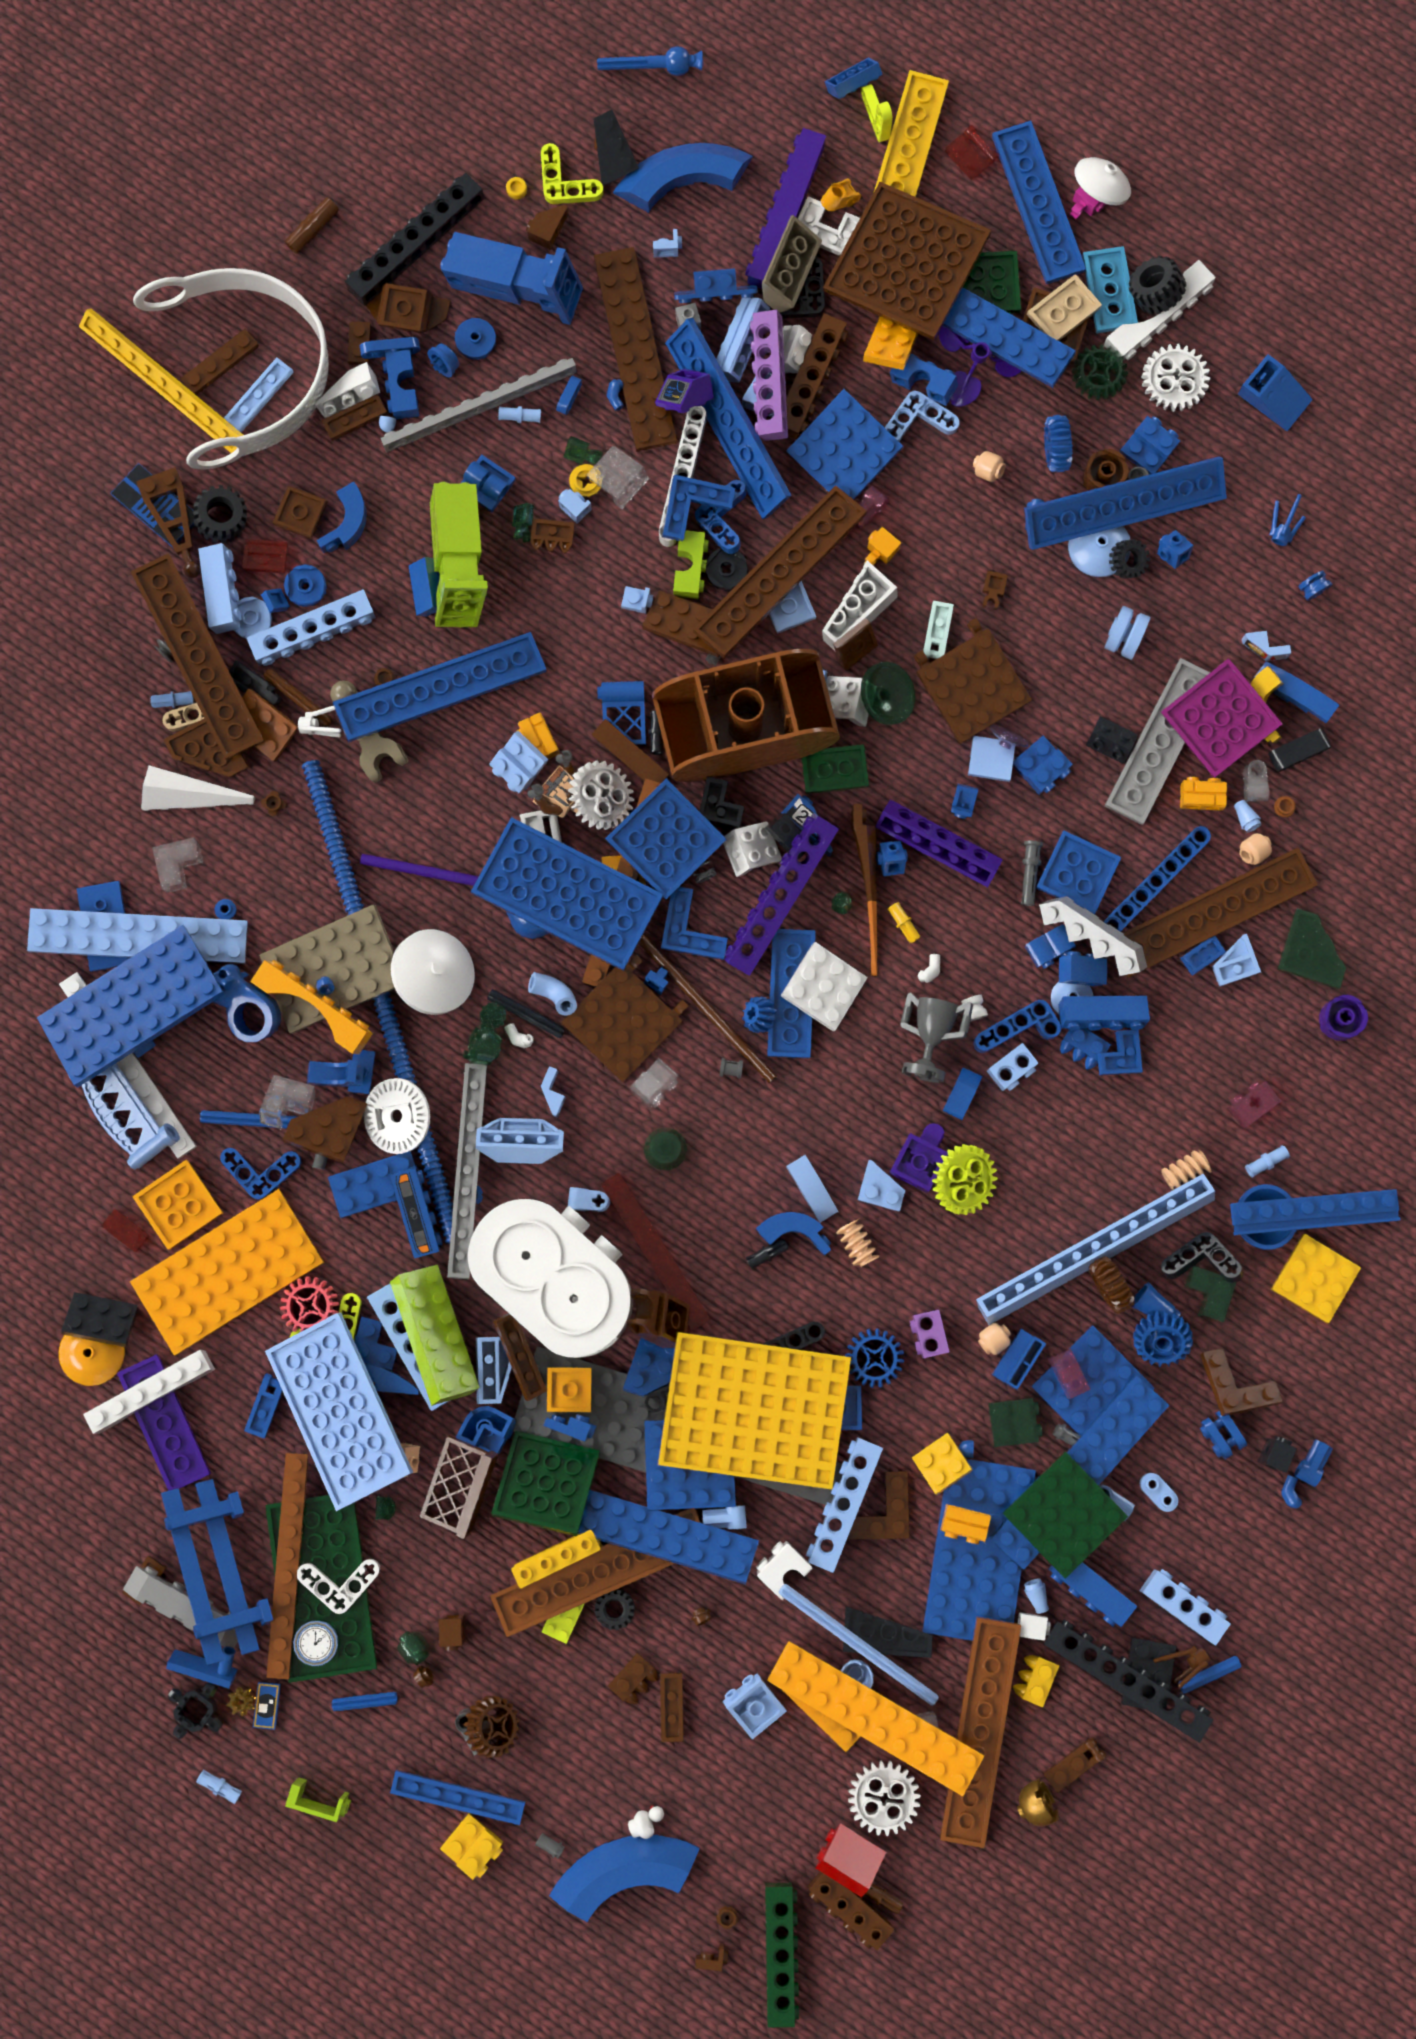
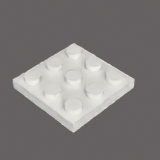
(824, 986)

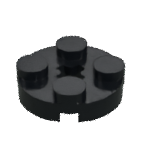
(722, 580)

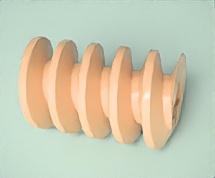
(1186, 1169)
(857, 1243)

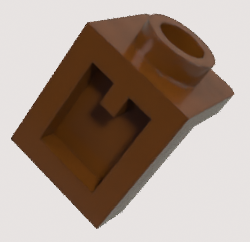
(709, 1962)

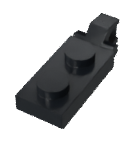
(248, 679)

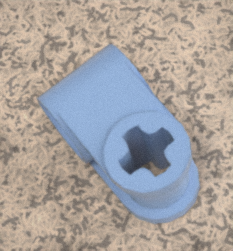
(583, 1200)

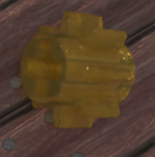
(236, 1706)

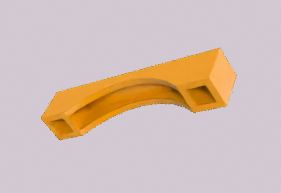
(346, 1031)

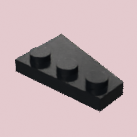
(613, 149)

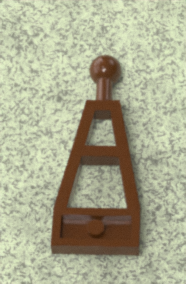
(161, 485)

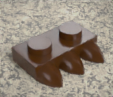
(552, 533)
(632, 1678)

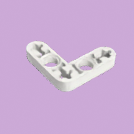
(344, 1591)

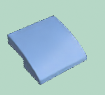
(990, 759)

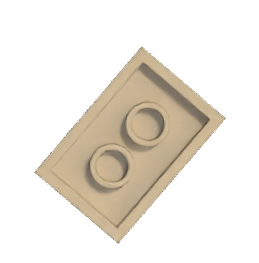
(1064, 309)

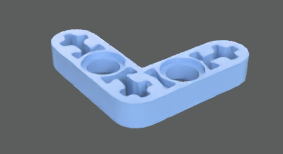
(920, 410)

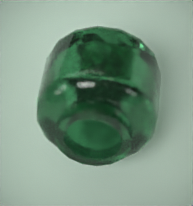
(413, 1647)

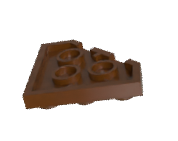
(199, 748)
(327, 1129)

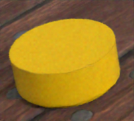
(516, 188)

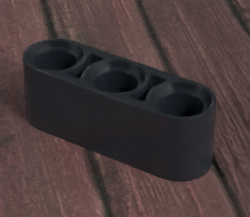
(1299, 750)

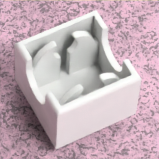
(784, 1558)

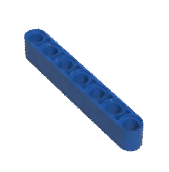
(1160, 873)

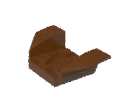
(408, 308)

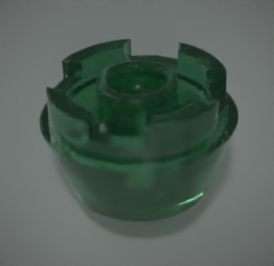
(483, 1046)
(665, 1148)

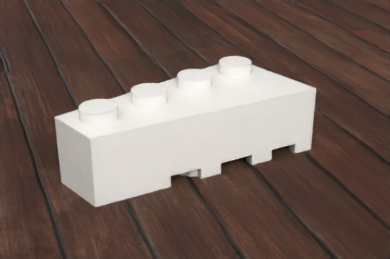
(865, 599)

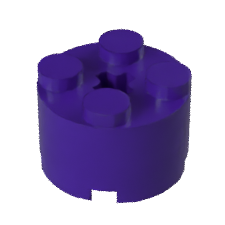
(1353, 1011)

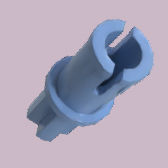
(172, 699)

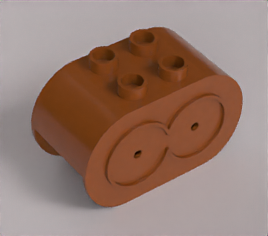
(745, 715)

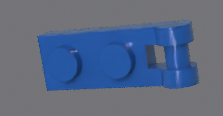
(264, 1407)

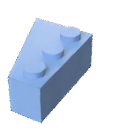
(491, 1370)

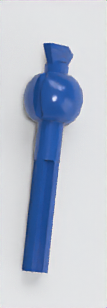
(676, 61)

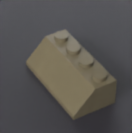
(790, 265)

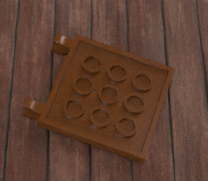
(972, 684)
(623, 1021)

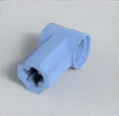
(726, 1518)

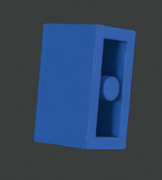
(1082, 970)

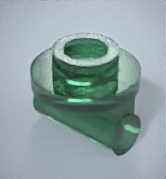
(384, 1508)

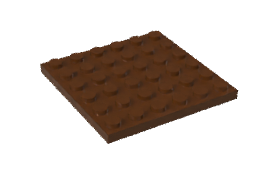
(907, 260)

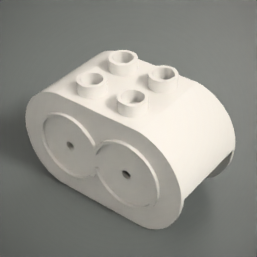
(552, 1276)

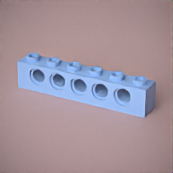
(299, 625)
(379, 1302)
(829, 1559)

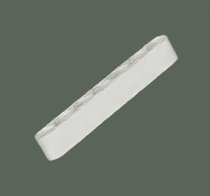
(685, 465)

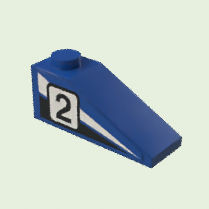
(798, 811)

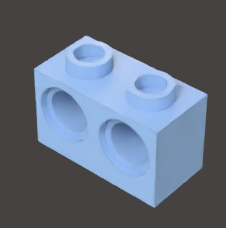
(1010, 1064)

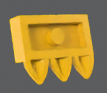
(1038, 1680)

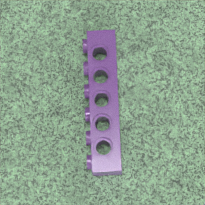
(776, 427)

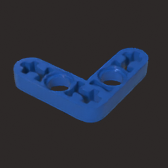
(714, 520)
(255, 1178)

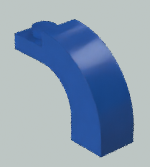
(353, 522)
(335, 1074)
(794, 1222)

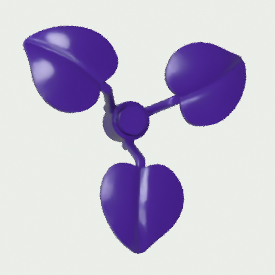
(968, 386)

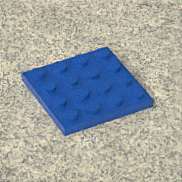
(845, 446)
(665, 839)
(1105, 1373)
(678, 1486)

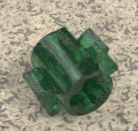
(493, 1015)

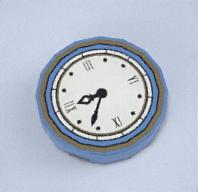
(315, 1643)

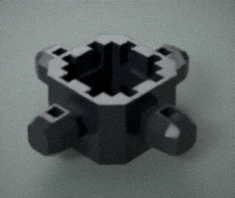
(186, 1723)

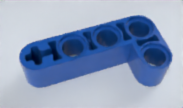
(1014, 1029)

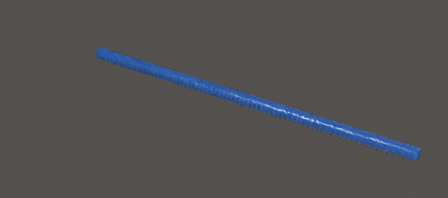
(383, 1002)

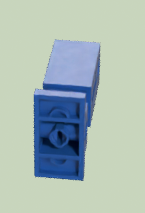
(512, 275)

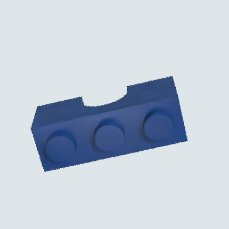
(399, 367)
(941, 382)

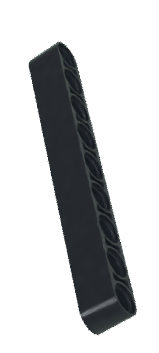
(782, 1341)

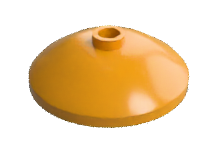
(91, 1370)

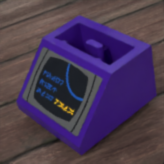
(685, 390)

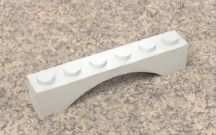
(1131, 336)
(148, 1391)

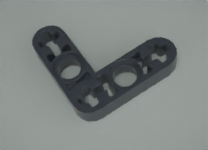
(805, 302)
(1207, 1252)

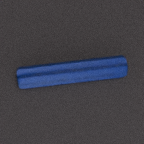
(1211, 1674)
(364, 1701)

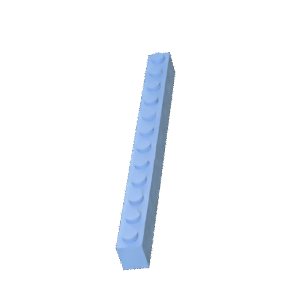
(1106, 1243)

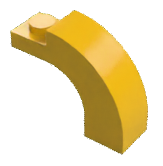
(1265, 684)

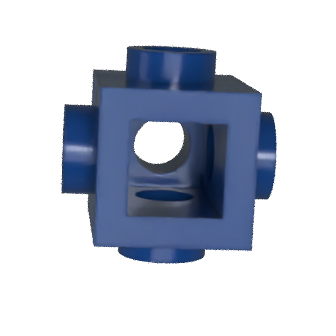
(1174, 549)
(891, 858)

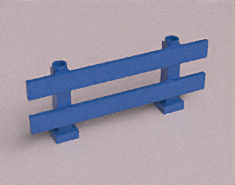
(240, 1616)

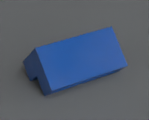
(424, 586)
(1018, 1359)

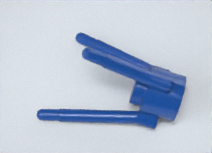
(1282, 534)

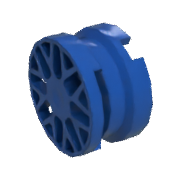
(1315, 585)

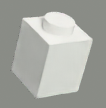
(1033, 1626)

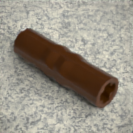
(311, 225)

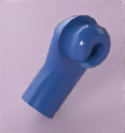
(613, 392)

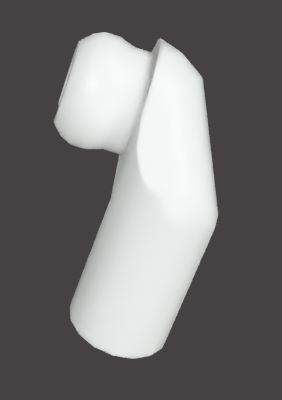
(932, 971)
(518, 1039)

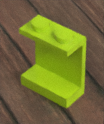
(314, 1808)

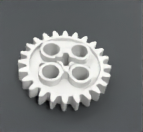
(1175, 360)
(589, 805)
(879, 1818)

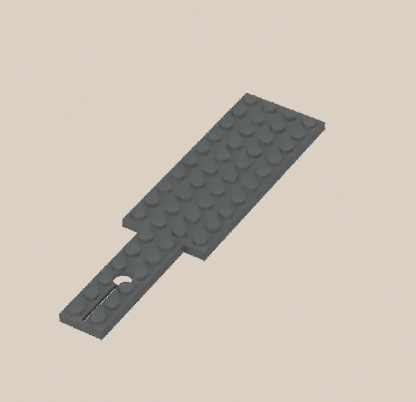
(621, 1424)

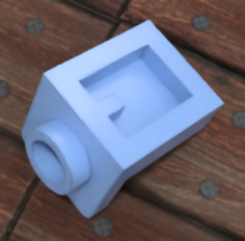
(667, 248)
(637, 599)

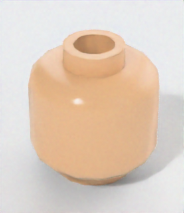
(989, 466)
(1255, 849)
(994, 1338)

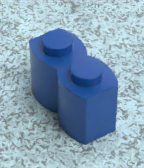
(1049, 947)

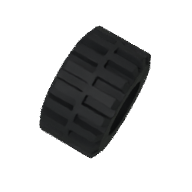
(1157, 285)
(224, 498)

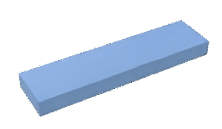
(259, 394)

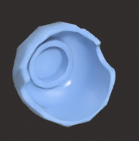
(860, 1671)

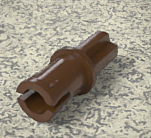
(884, 1898)

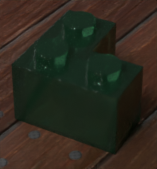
(1216, 1291)

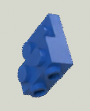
(1150, 445)
(1042, 765)
(577, 1427)

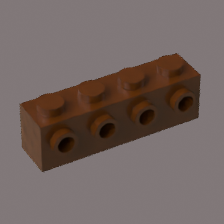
(852, 1909)

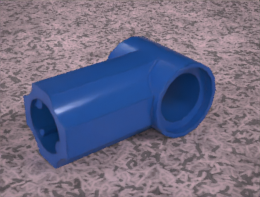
(1311, 1468)

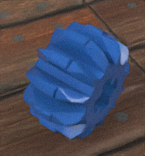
(759, 1014)

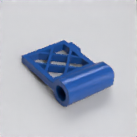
(627, 695)

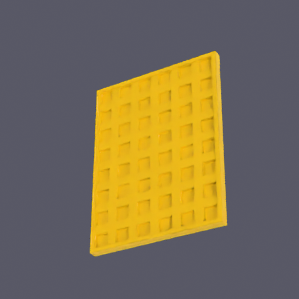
(754, 1410)

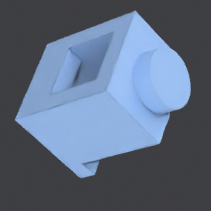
(574, 505)

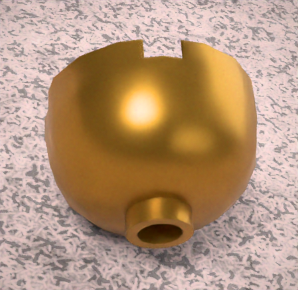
(1037, 1803)

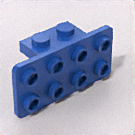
(715, 283)

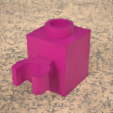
(1085, 203)

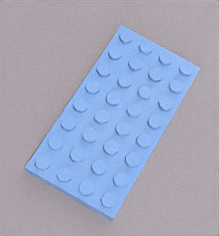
(339, 1411)

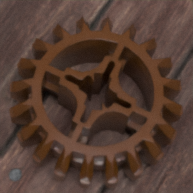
(1111, 1285)
(484, 1727)

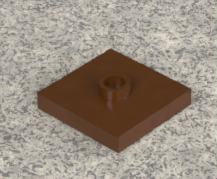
(300, 512)
(855, 644)

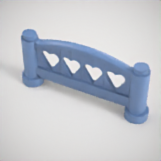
(152, 1138)

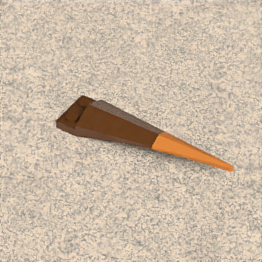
(866, 846)

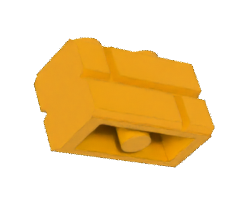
(538, 734)
(1203, 794)
(965, 1523)

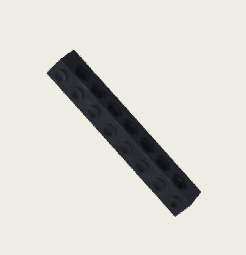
(413, 249)
(1195, 1728)

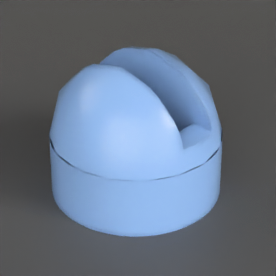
(387, 423)

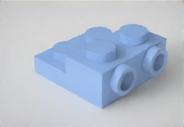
(518, 762)
(753, 1705)

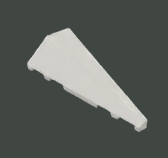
(171, 790)

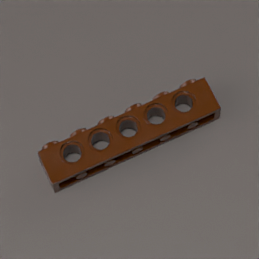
(828, 328)

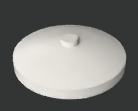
(432, 972)

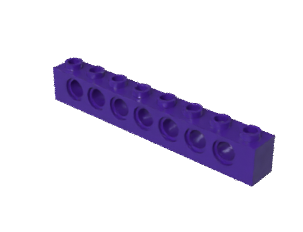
(814, 851)

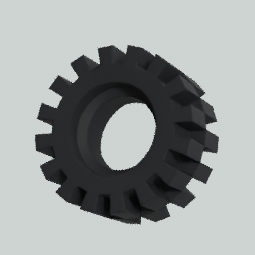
(1119, 562)
(621, 1621)

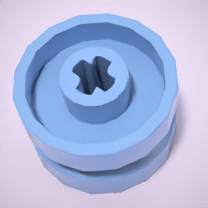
(1126, 632)

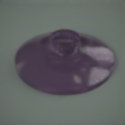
(1008, 738)

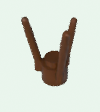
(1197, 1661)

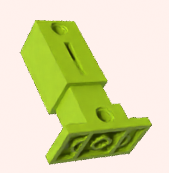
(457, 554)

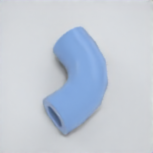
(554, 990)

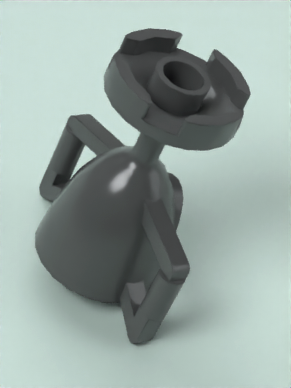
(934, 1025)

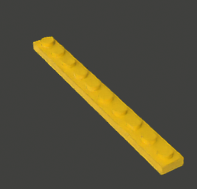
(158, 377)

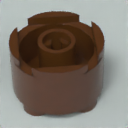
(1108, 461)

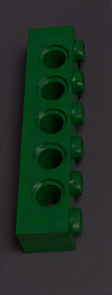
(781, 2015)

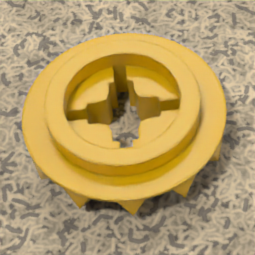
(576, 485)

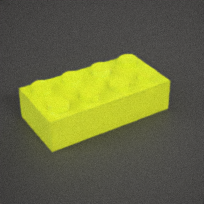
(562, 1625)

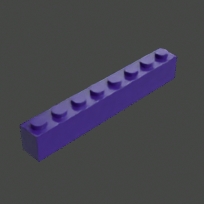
(787, 200)

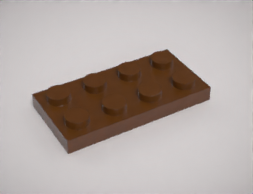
(676, 619)

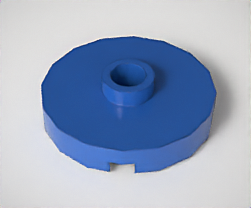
(477, 348)
(304, 575)

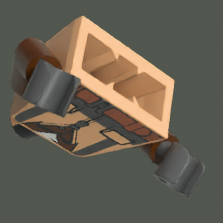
(554, 795)

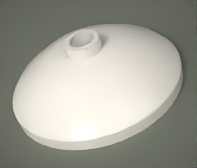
(1103, 180)

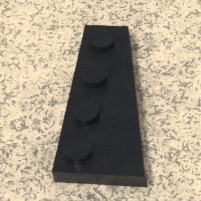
(886, 1635)

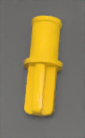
(904, 922)

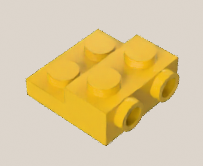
(472, 1846)

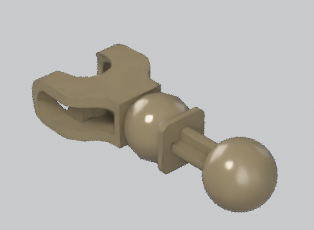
(373, 746)

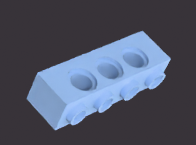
(1211, 1631)

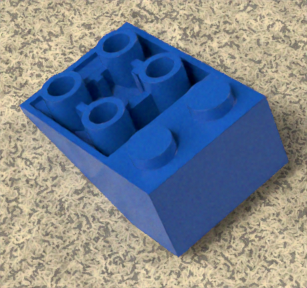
(1275, 393)

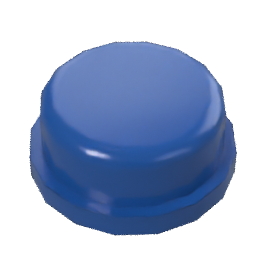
(443, 360)

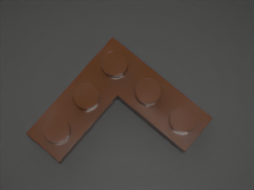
(1228, 1397)
(896, 1521)

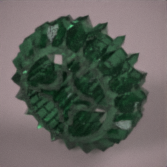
(1105, 386)

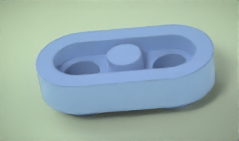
(1159, 1492)

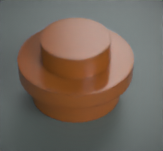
(1284, 806)

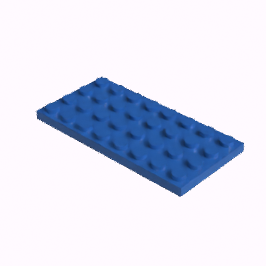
(567, 893)
(130, 1006)
(972, 1577)

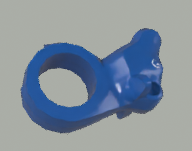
(237, 995)

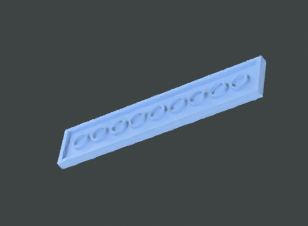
(131, 933)

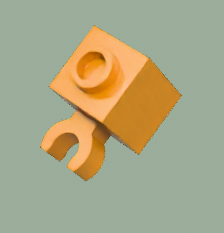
(882, 546)

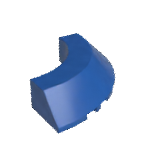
(682, 167)
(620, 1866)

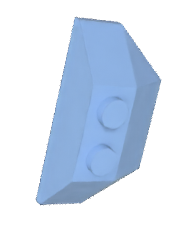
(519, 1140)

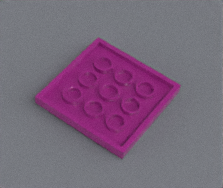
(1221, 718)

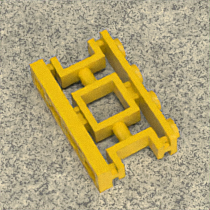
(555, 1558)

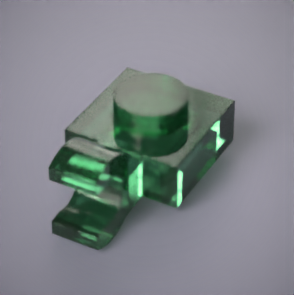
(579, 451)
(521, 520)

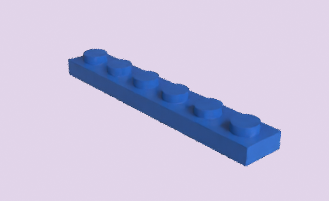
(457, 1797)

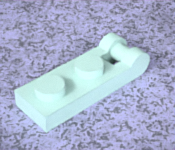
(938, 629)

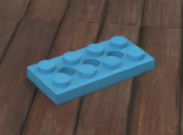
(1119, 279)

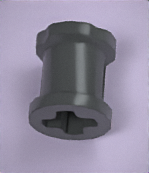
(731, 1068)

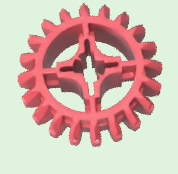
(293, 1296)

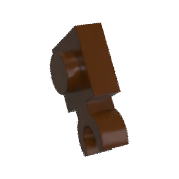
(994, 586)

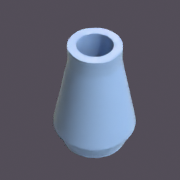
(1247, 816)
(1037, 1595)

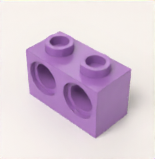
(936, 1333)

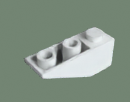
(349, 390)

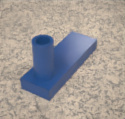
(195, 1666)

